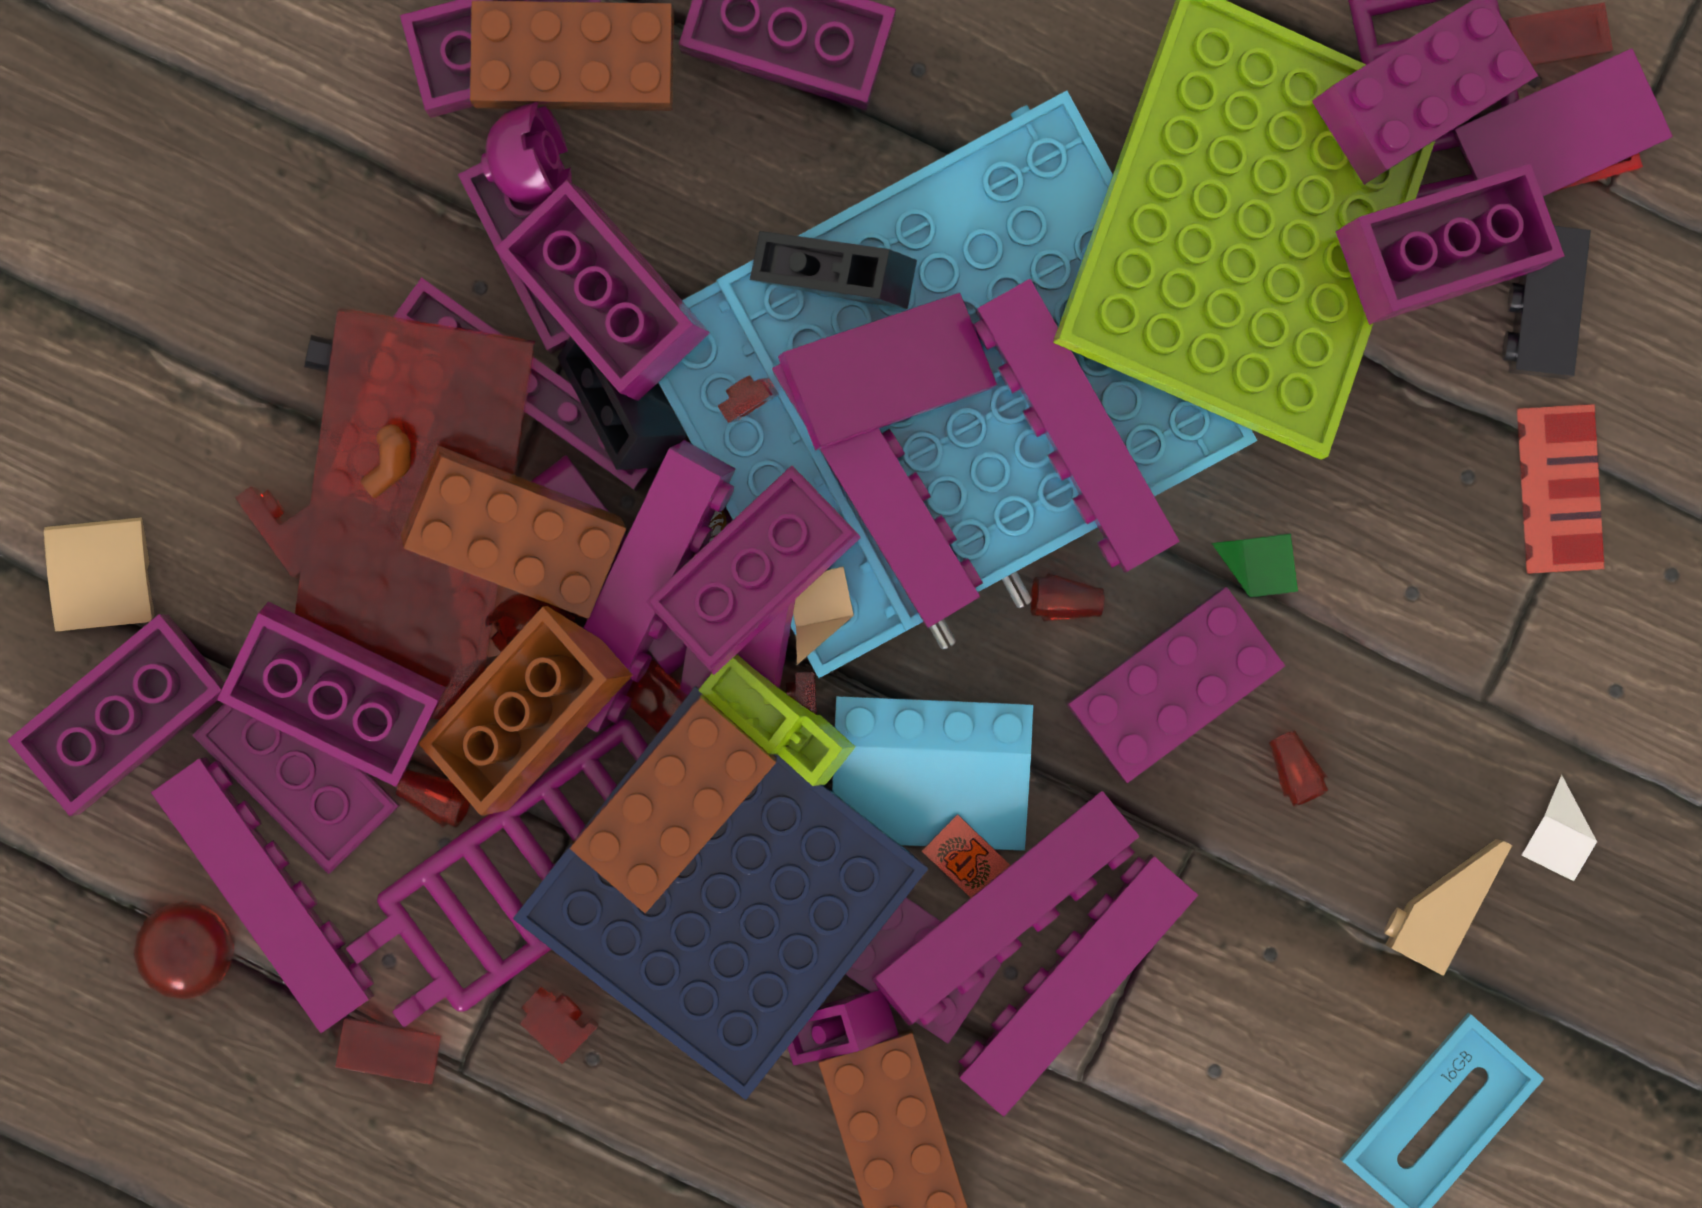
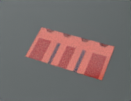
(1560, 489)

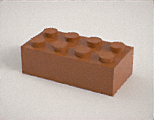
(572, 55)
(512, 532)
(673, 804)
(892, 1127)

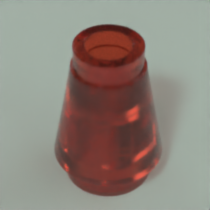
(1065, 599)
(1297, 769)
(433, 797)

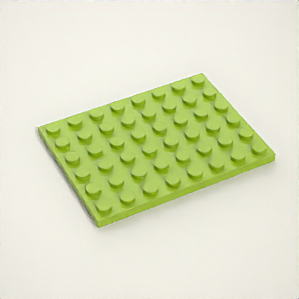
(1221, 228)

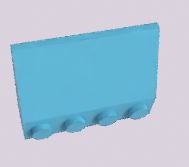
(936, 760)

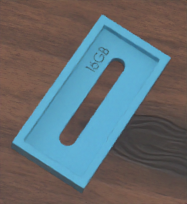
(1504, 1091)

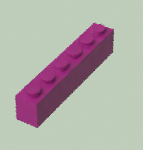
(549, 396)
(1076, 427)
(900, 521)
(660, 542)
(263, 892)
(1005, 909)
(1077, 984)

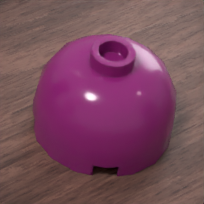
(525, 154)

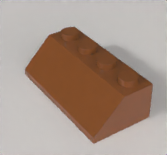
(524, 710)

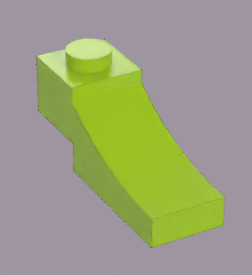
(777, 721)

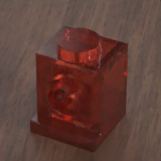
(556, 1023)

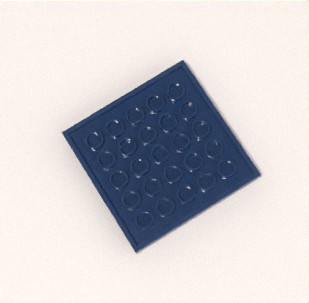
(747, 929)

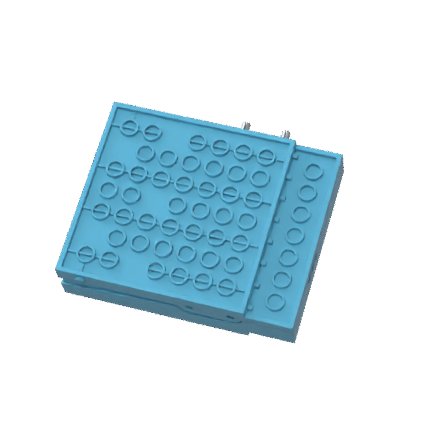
(977, 226)

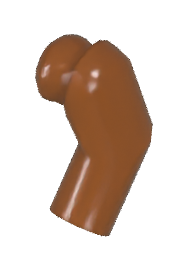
(394, 460)

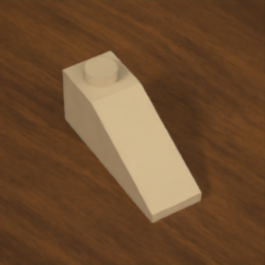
(1439, 916)

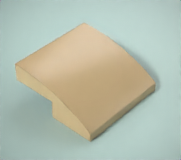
(98, 574)

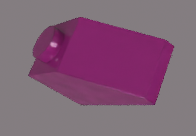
(844, 1028)

